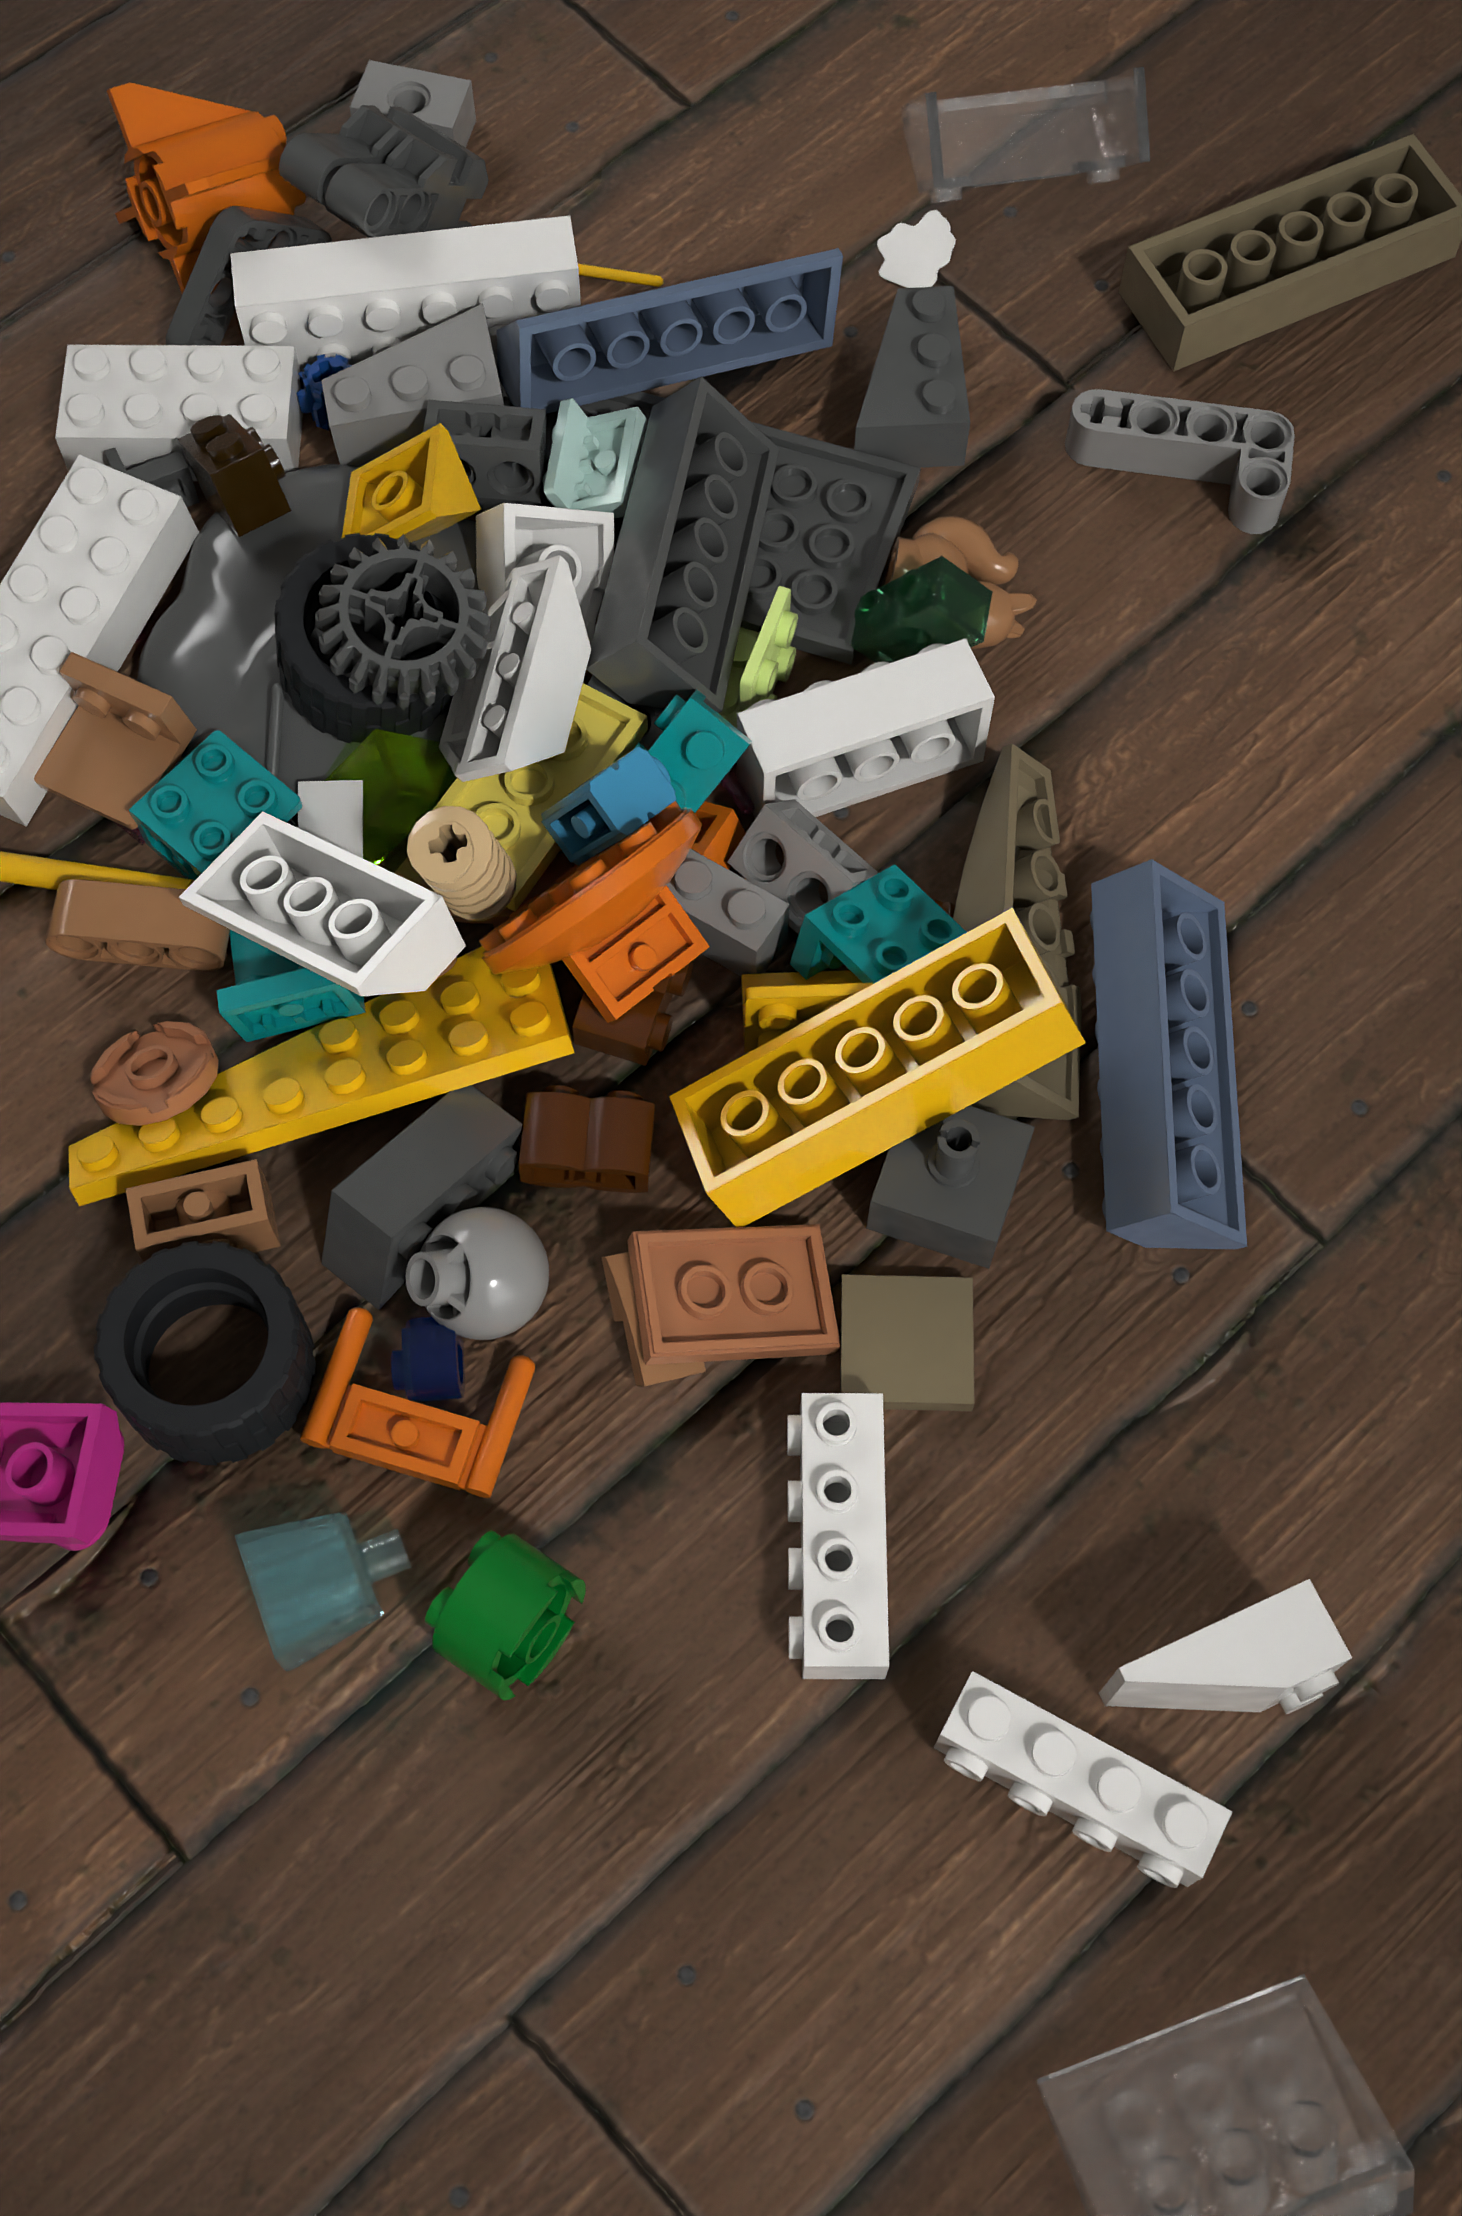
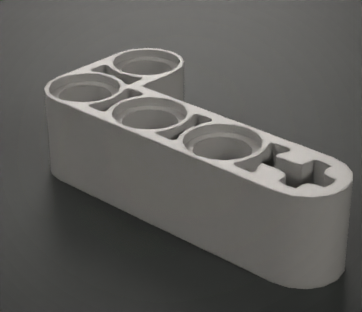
(1191, 442)

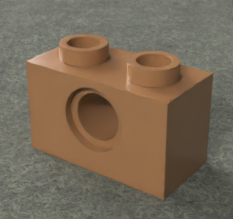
(206, 1206)

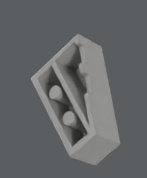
(388, 394)

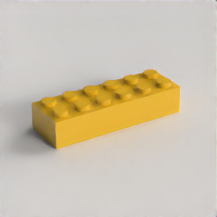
(874, 1070)

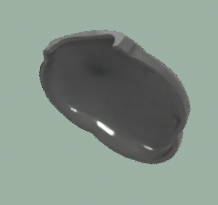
(219, 634)

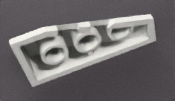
(527, 534)

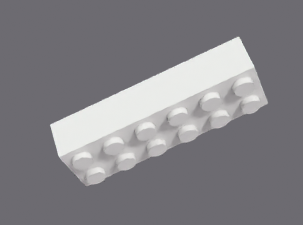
(386, 289)
(80, 589)

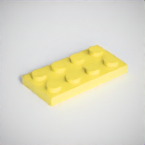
(516, 799)

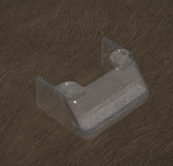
(1027, 135)

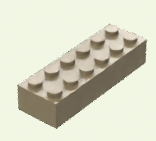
(1292, 252)

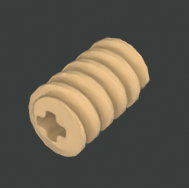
(462, 862)

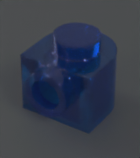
(430, 1362)

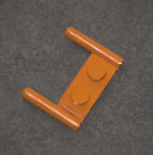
(409, 1434)

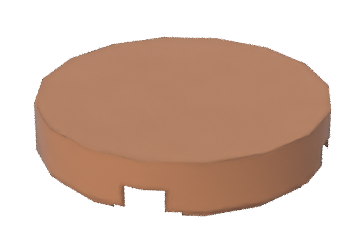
(154, 1074)

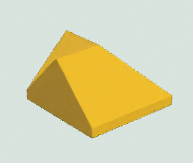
(411, 490)

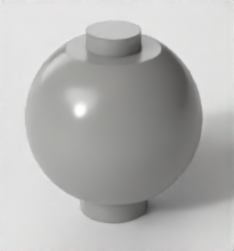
(480, 1273)

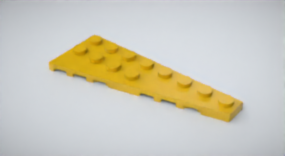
(339, 1072)

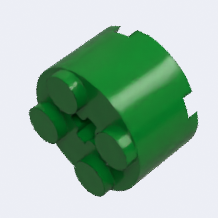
(504, 1613)

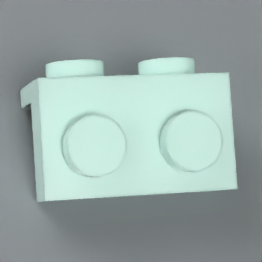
(594, 458)

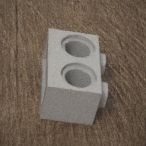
(810, 857)

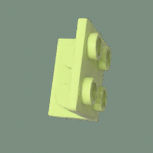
(762, 658)

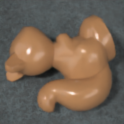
(973, 552)

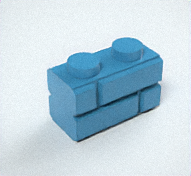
(609, 805)

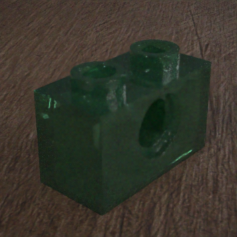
(920, 610)

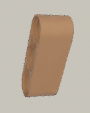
(133, 927)

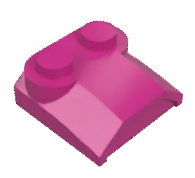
(58, 1472)

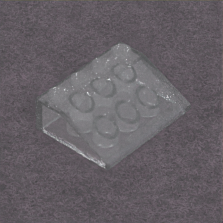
(1230, 2119)

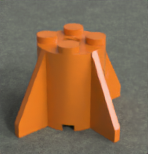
(193, 165)

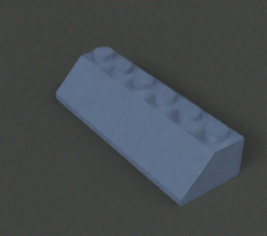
(671, 333)
(1166, 1062)

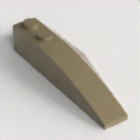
(1015, 868)

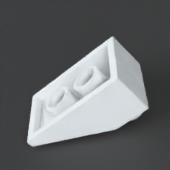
(1244, 1663)

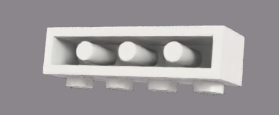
(841, 1537)
(1083, 1782)

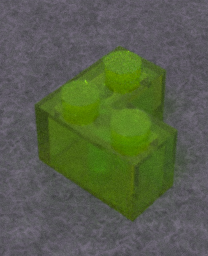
(400, 785)

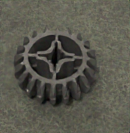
(357, 600)

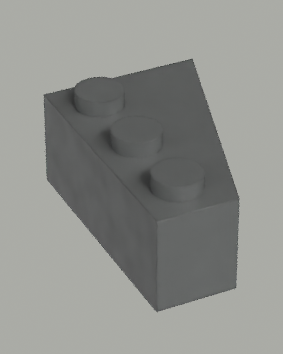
(918, 385)

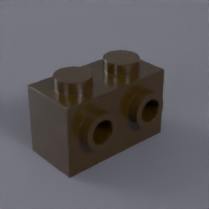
(236, 472)

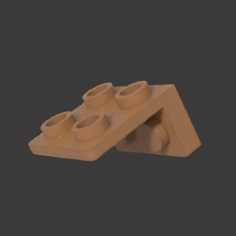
(115, 741)

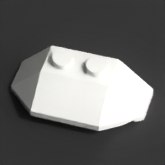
(527, 682)

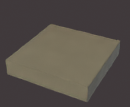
(908, 1340)

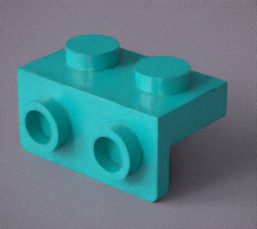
(696, 748)

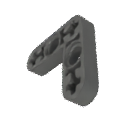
(205, 317)

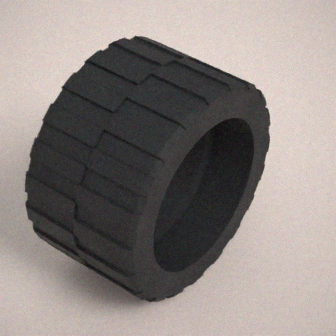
(310, 682)
(159, 1295)

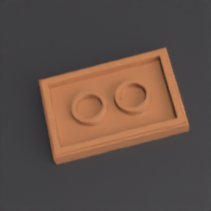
(732, 1294)

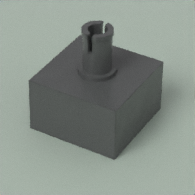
(952, 1184)

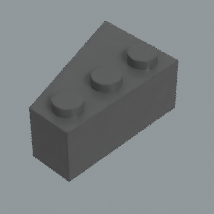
(414, 1184)

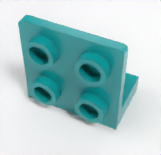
(209, 804)
(873, 929)
(278, 994)

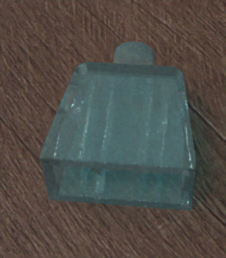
(317, 1582)

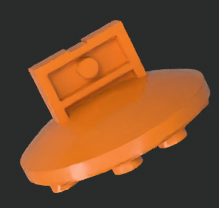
(610, 918)

